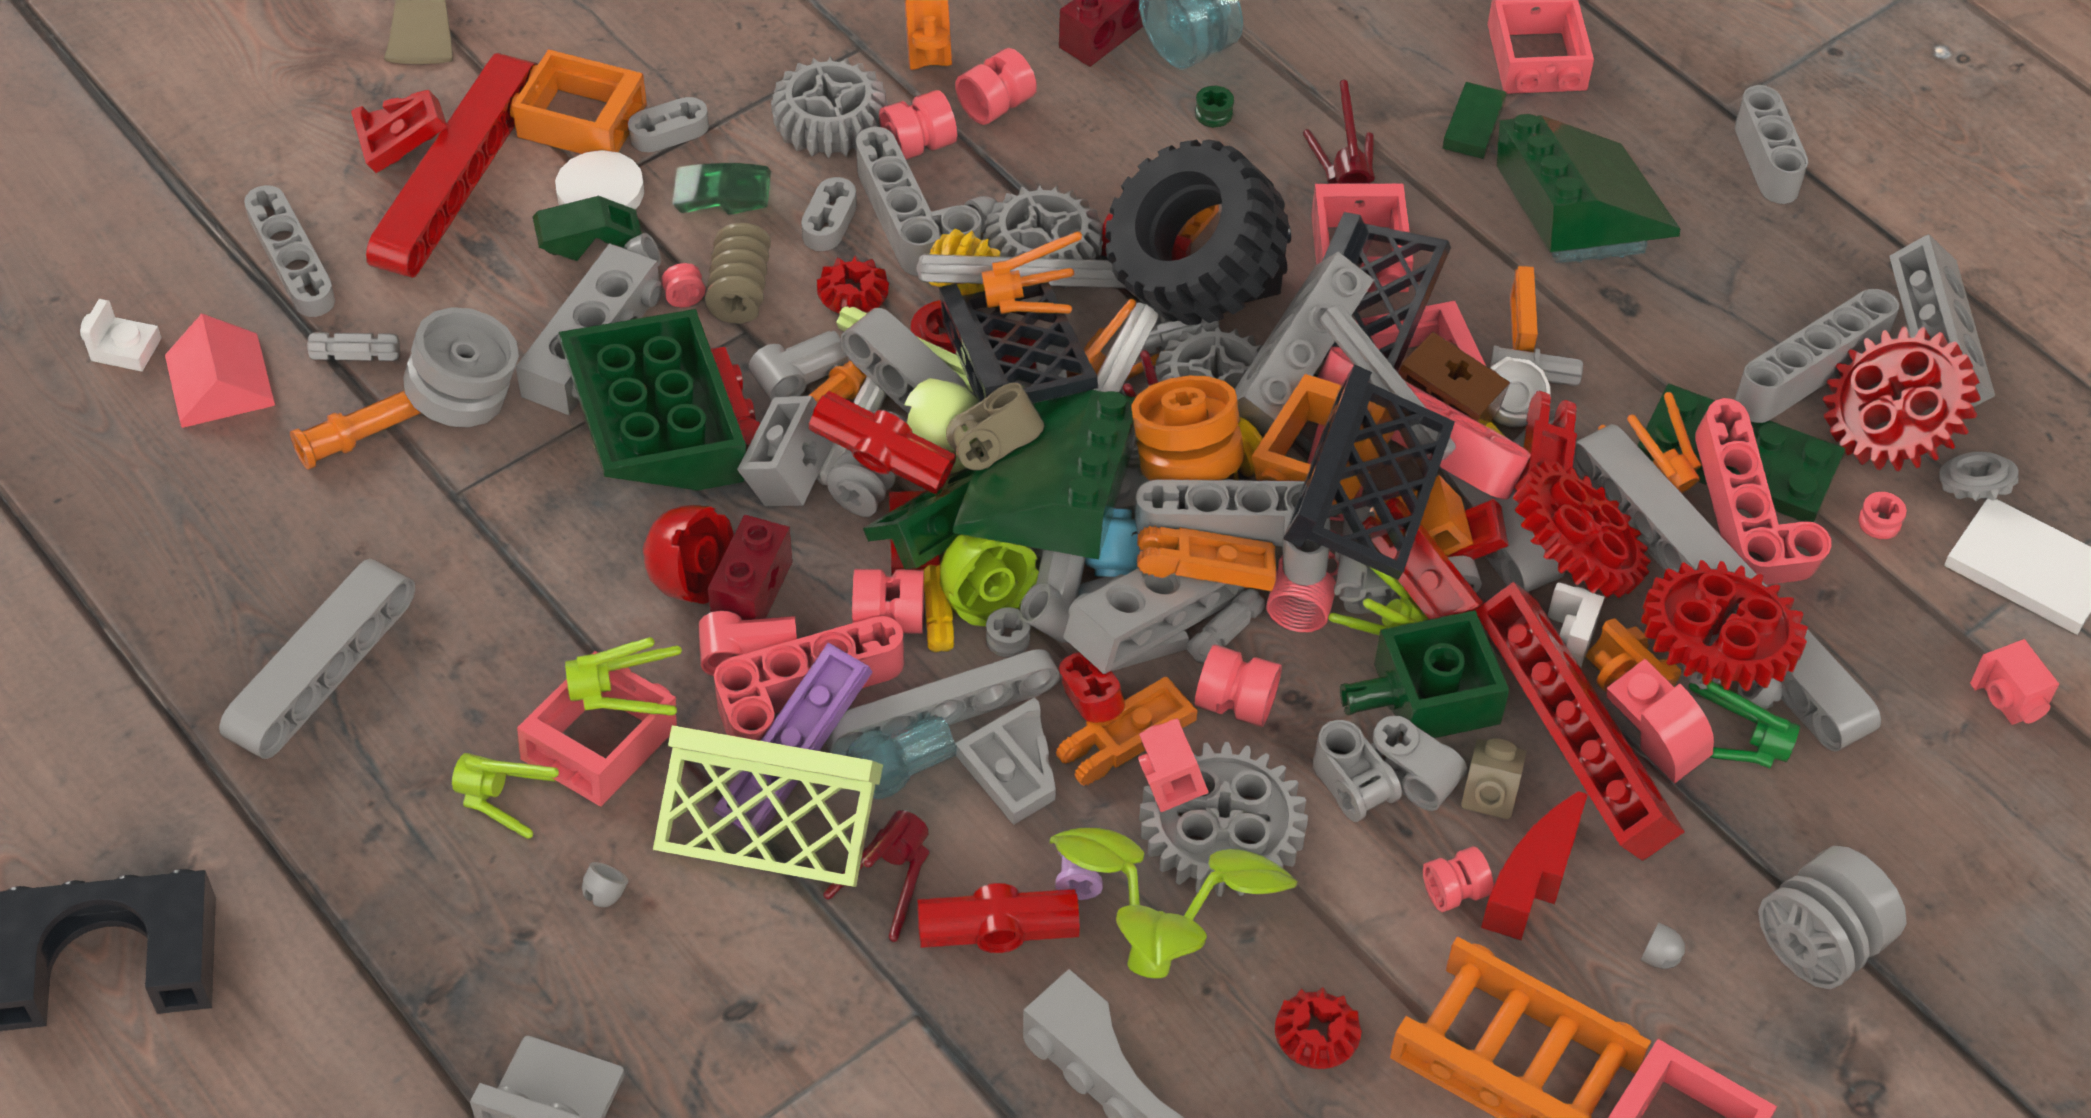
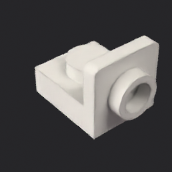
(118, 340)
(1579, 614)

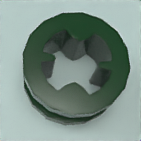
(1214, 106)

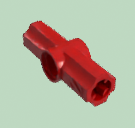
(882, 442)
(998, 918)

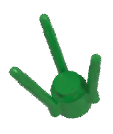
(1771, 734)

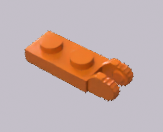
(1207, 557)
(1120, 737)

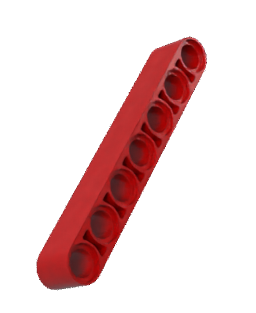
(449, 170)

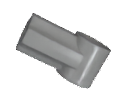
(789, 370)
(1056, 589)

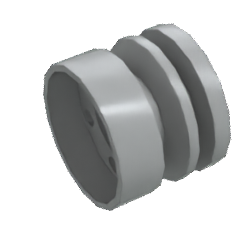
(1832, 916)

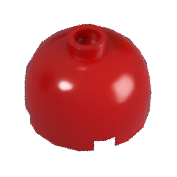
(686, 551)

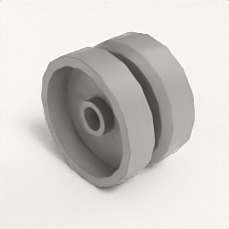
(460, 367)

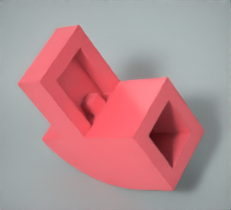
(1670, 720)

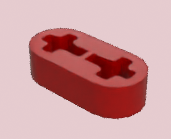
(1085, 690)

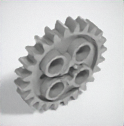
(1227, 817)

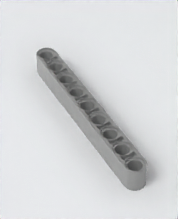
(1676, 533)

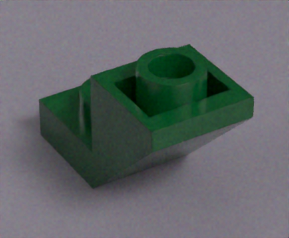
(574, 226)

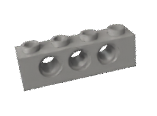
(613, 290)
(1937, 300)
(1298, 340)
(1139, 613)

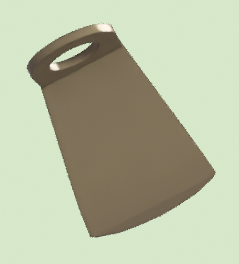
(420, 33)

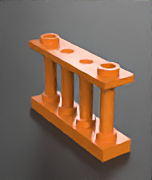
(1473, 1073)

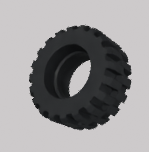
(1161, 202)

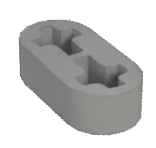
(668, 124)
(821, 211)

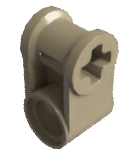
(999, 424)

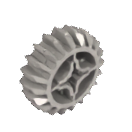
(827, 105)
(1040, 218)
(1208, 354)

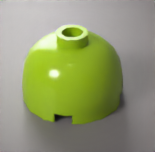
(986, 576)

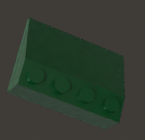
(1578, 186)
(656, 401)
(1061, 484)

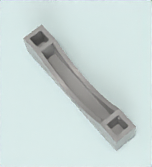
(1077, 1034)

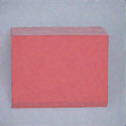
(217, 372)

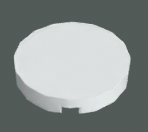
(600, 174)

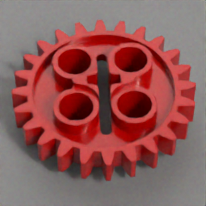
(1901, 398)
(1581, 530)
(1752, 644)

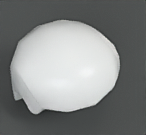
(1524, 381)

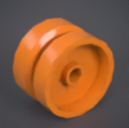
(1188, 429)

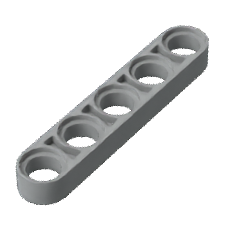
(952, 698)

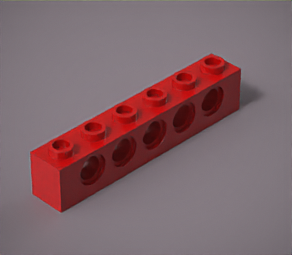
(1579, 722)

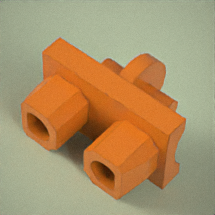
(928, 33)
(1621, 650)

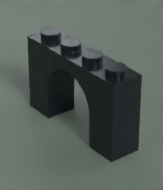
(167, 909)

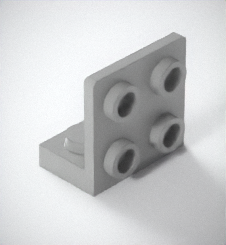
(550, 1083)

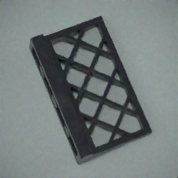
(1354, 240)
(982, 353)
(1329, 468)

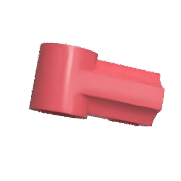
(728, 636)

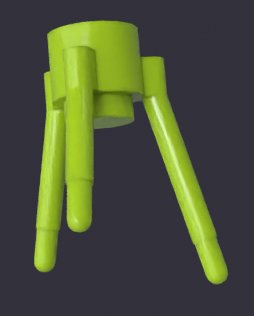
(1394, 614)
(590, 676)
(485, 777)

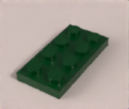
(1794, 463)

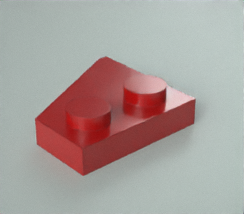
(398, 127)

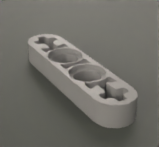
(285, 251)

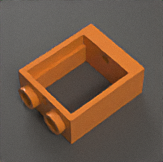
(618, 87)
(1311, 402)

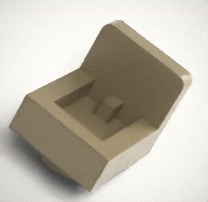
(1494, 777)

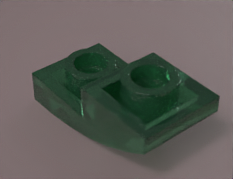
(728, 185)

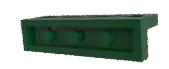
(923, 524)

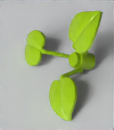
(1158, 935)

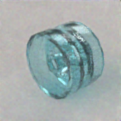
(1191, 29)

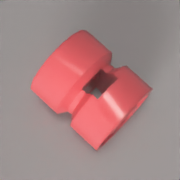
(996, 86)
(922, 124)
(903, 590)
(1238, 685)

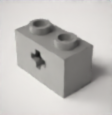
(785, 453)

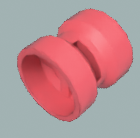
(1458, 879)

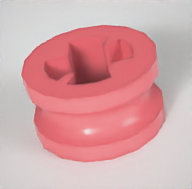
(683, 285)
(1885, 503)

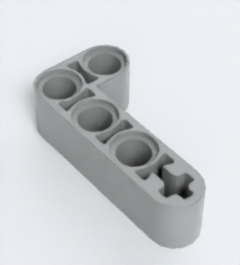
(900, 203)
(1234, 509)

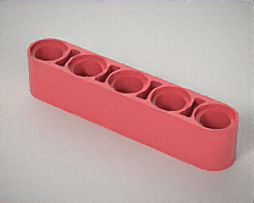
(1480, 455)

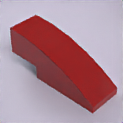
(1534, 869)

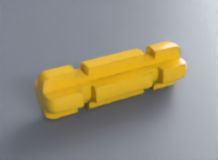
(938, 613)

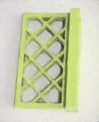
(771, 760)

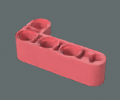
(1729, 440)
(764, 690)

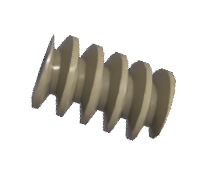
(738, 272)

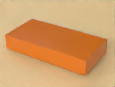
(1523, 310)

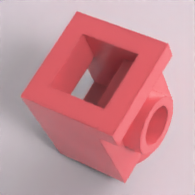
(2016, 682)
(1170, 766)

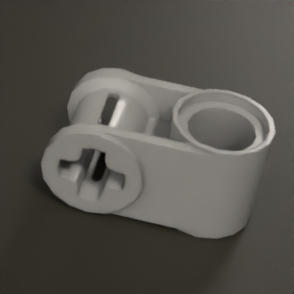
(1422, 764)
(1357, 778)

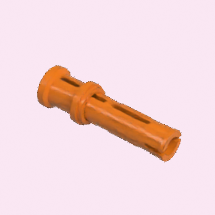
(342, 432)

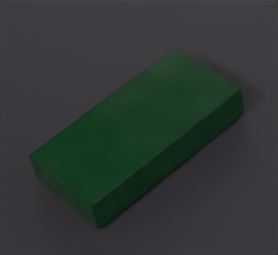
(1474, 120)

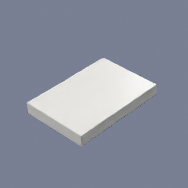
(2026, 563)

